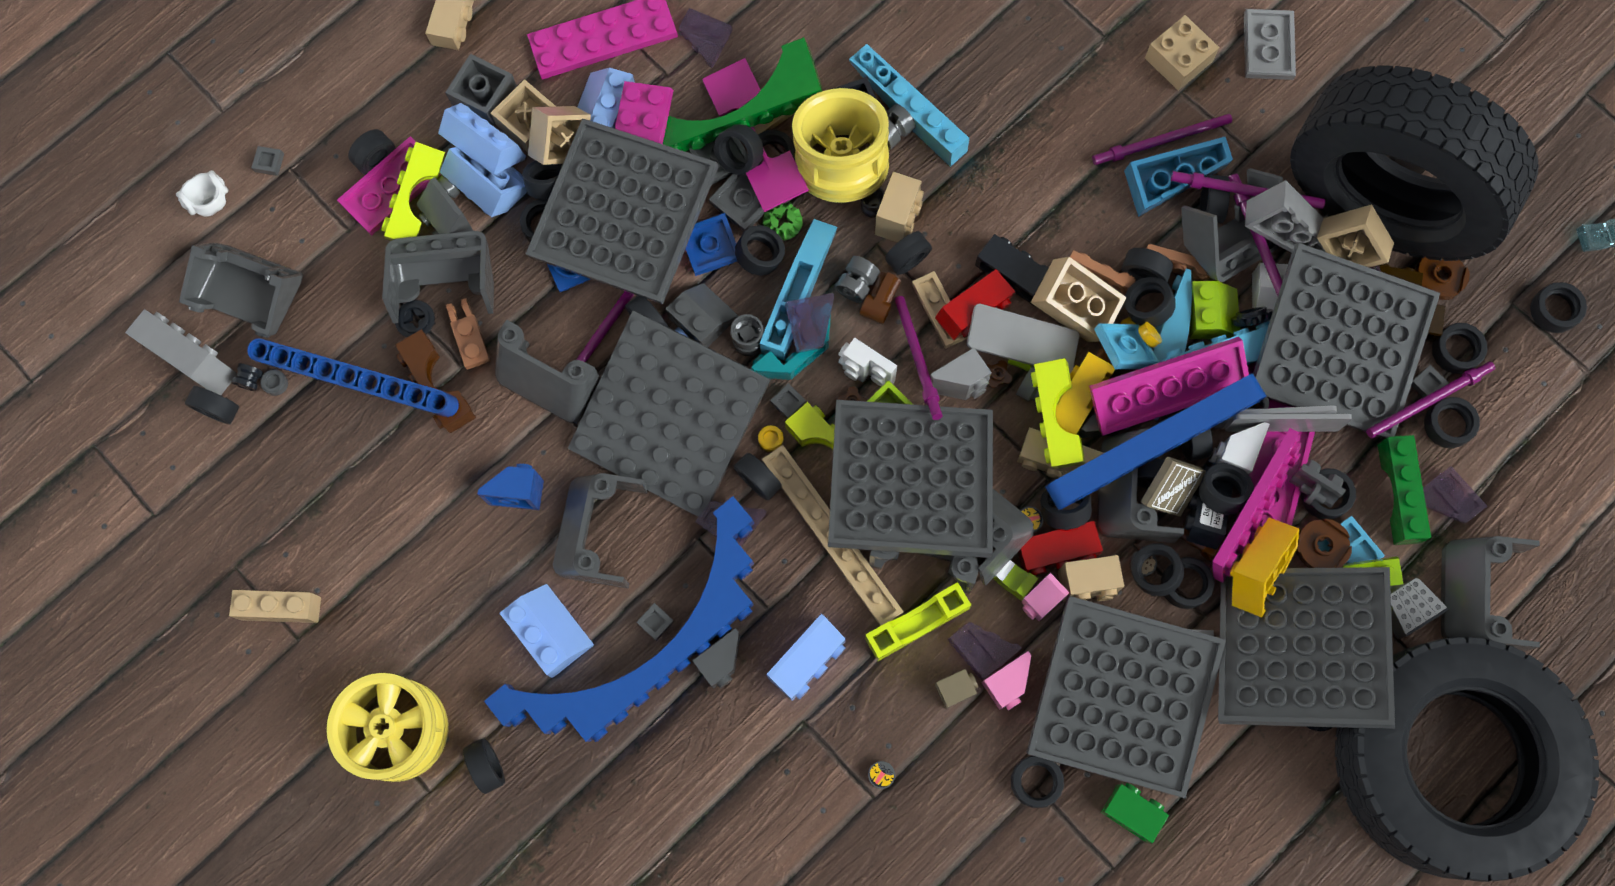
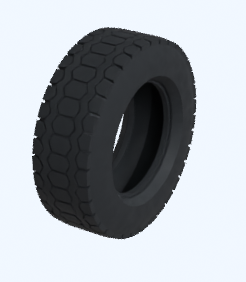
(1469, 144)
(1552, 753)

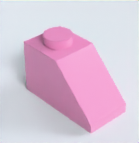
(1044, 597)
(1009, 682)

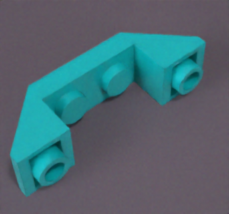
(772, 368)

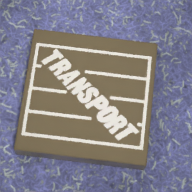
(1173, 486)

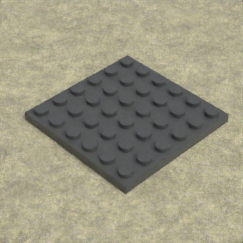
(622, 210)
(1344, 338)
(668, 413)
(912, 479)
(1313, 655)
(1126, 696)

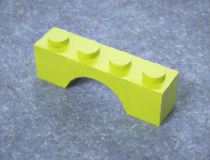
(422, 166)
(1052, 382)
(809, 427)
(918, 622)

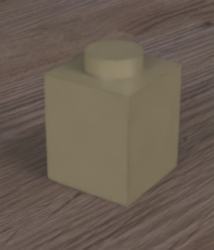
(956, 688)

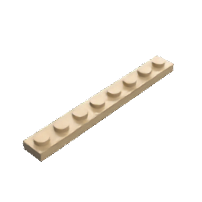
(816, 515)

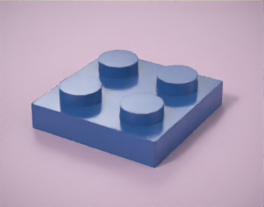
(711, 245)

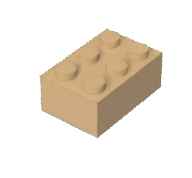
(1077, 298)

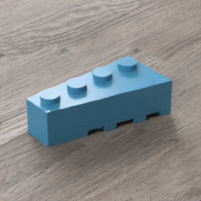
(1151, 177)

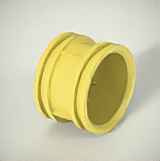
(842, 170)
(349, 713)

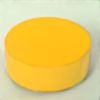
(1149, 335)
(770, 438)

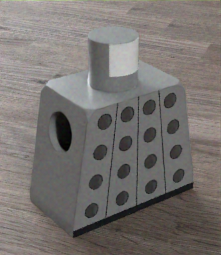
(1413, 607)

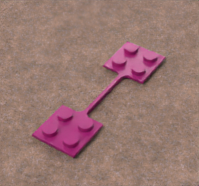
(777, 177)

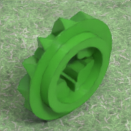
(786, 230)

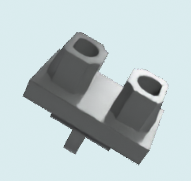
(1317, 486)

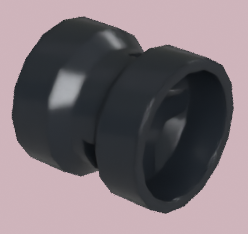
(873, 199)

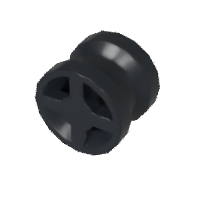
(247, 377)

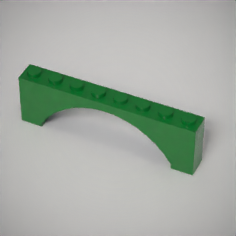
(786, 90)

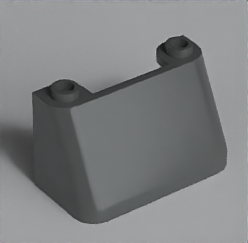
(239, 286)
(557, 392)
(962, 568)

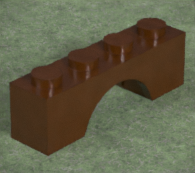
(420, 357)

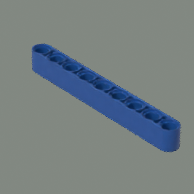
(362, 381)
(1155, 441)

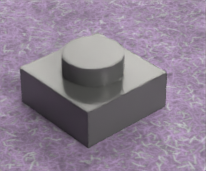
(267, 161)
(1428, 381)
(788, 401)
(655, 622)

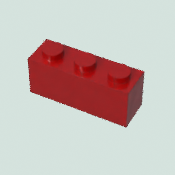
(957, 314)
(1059, 547)

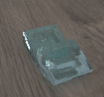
(1597, 236)

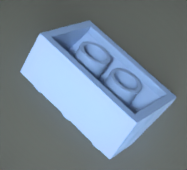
(603, 95)
(479, 139)
(491, 192)
(546, 630)
(807, 658)

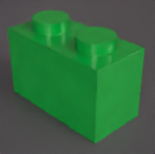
(1135, 813)

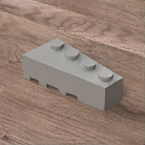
(1284, 217)
(181, 351)

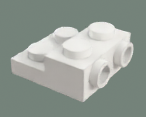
(861, 361)

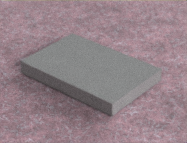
(1269, 44)

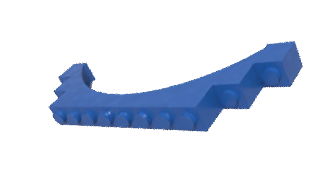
(599, 707)

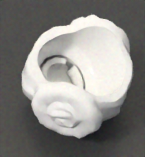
(203, 194)

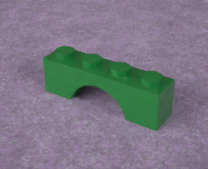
(1409, 515)

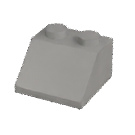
(962, 377)

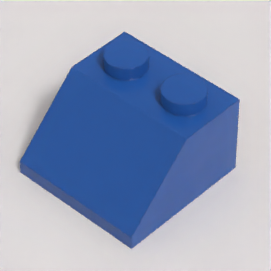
(514, 488)

